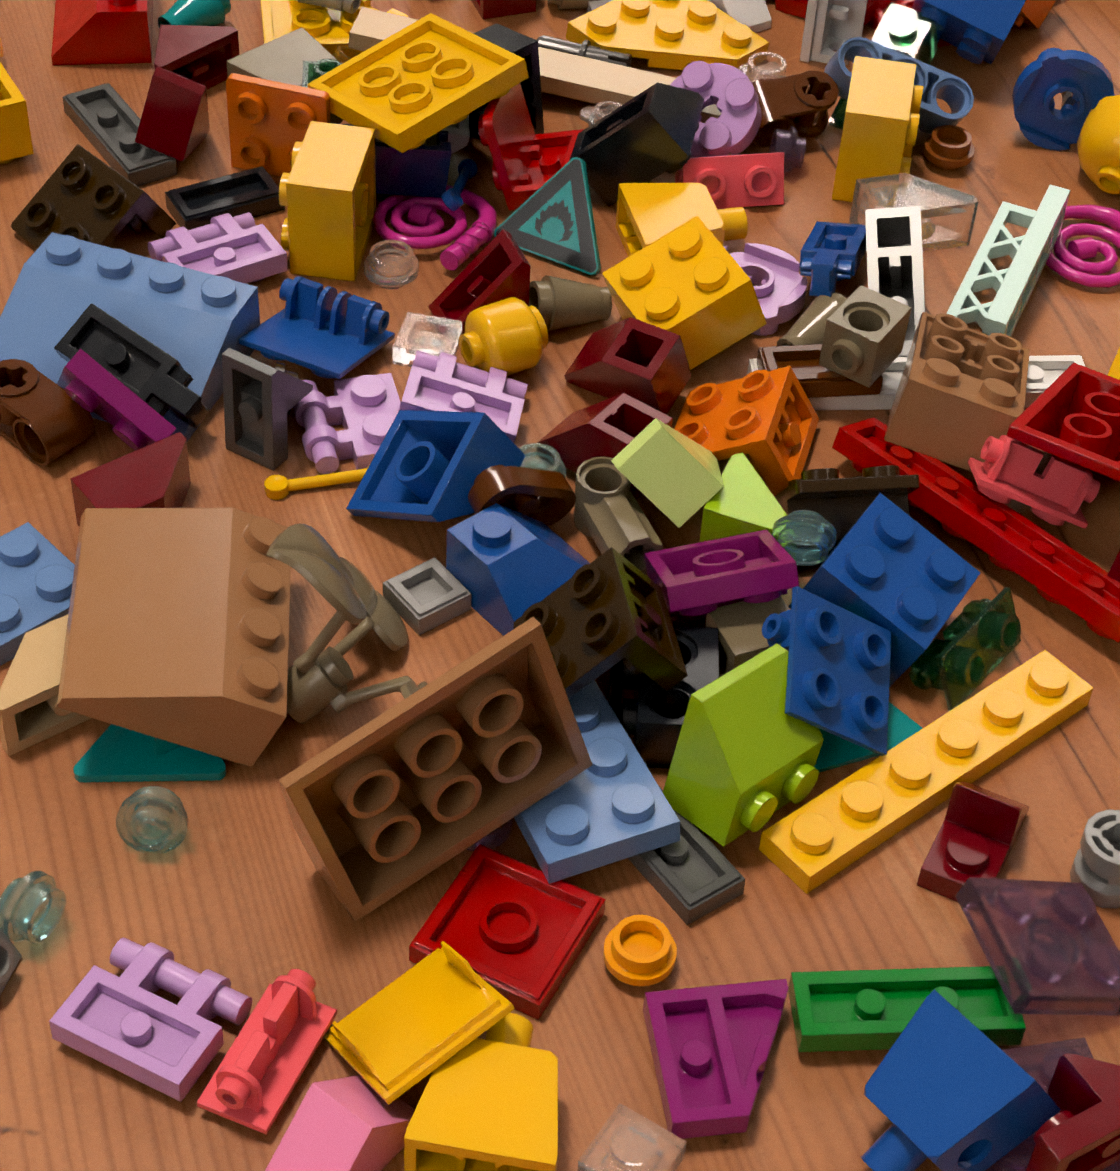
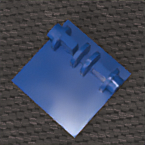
(321, 329)
(834, 669)

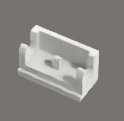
(829, 26)

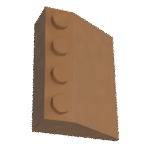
(180, 627)
(437, 771)

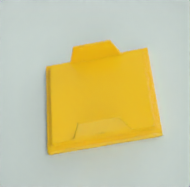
(417, 1022)

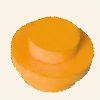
(640, 951)

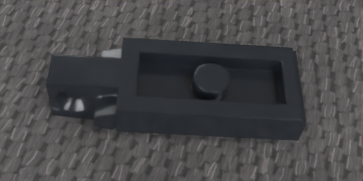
(135, 363)

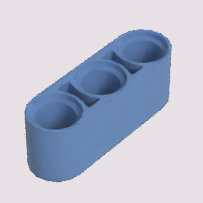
(935, 82)

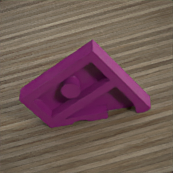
(110, 399)
(712, 1052)

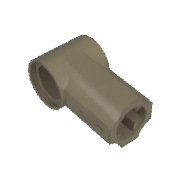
(611, 513)

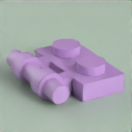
(224, 248)
(454, 387)
(363, 407)
(141, 1032)

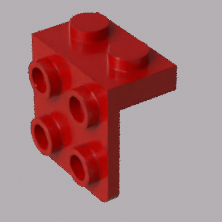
(520, 156)

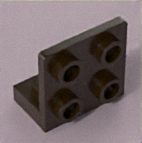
(89, 203)
(607, 617)

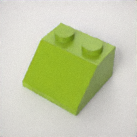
(741, 751)

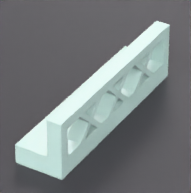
(1028, 256)

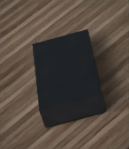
(232, 194)

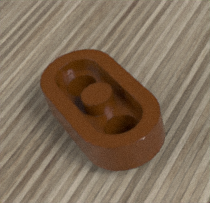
(529, 491)

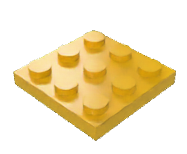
(420, 81)

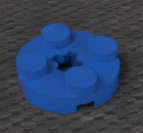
(1053, 74)

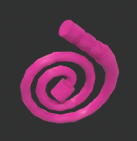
(424, 214)
(1071, 261)

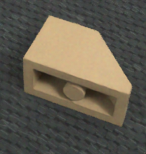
(32, 690)

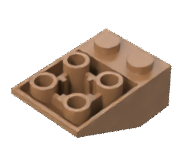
(957, 390)

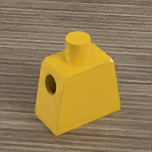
(655, 209)
(489, 1107)

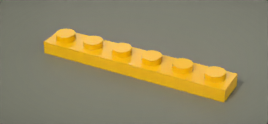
(922, 771)

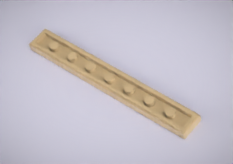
(559, 71)

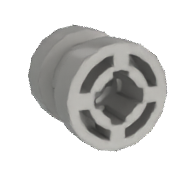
(1099, 859)

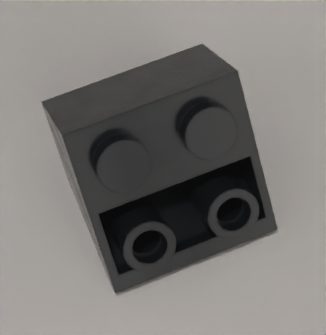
(640, 139)

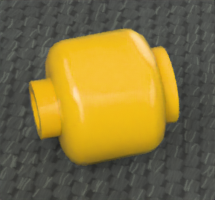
(504, 336)

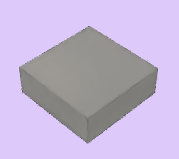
(427, 596)

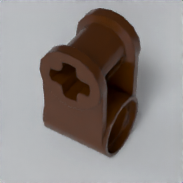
(786, 105)
(39, 414)

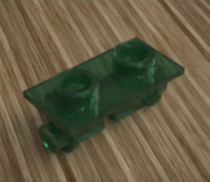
(970, 648)

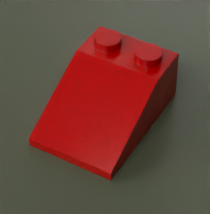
(1076, 420)

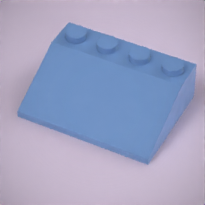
(170, 305)

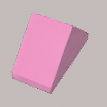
(342, 1129)

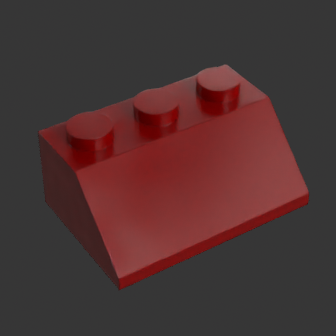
(102, 32)

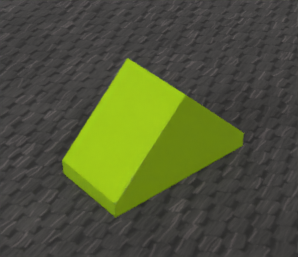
(741, 505)

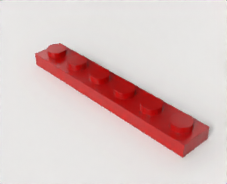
(994, 527)

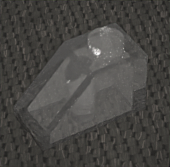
(945, 212)

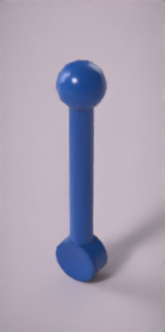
(452, 197)

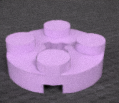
(735, 100)
(780, 284)

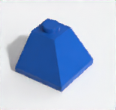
(431, 465)
(508, 562)

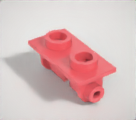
(738, 179)
(1012, 475)
(269, 1053)

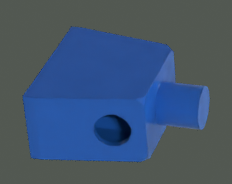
(951, 1096)

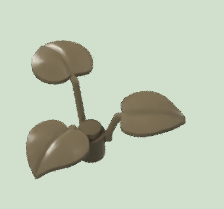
(320, 675)

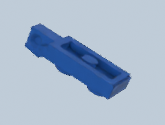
(832, 255)

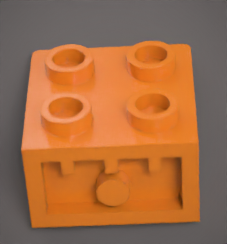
(269, 119)
(754, 415)

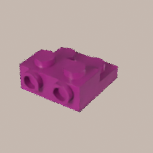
(721, 573)

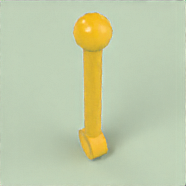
(278, 486)

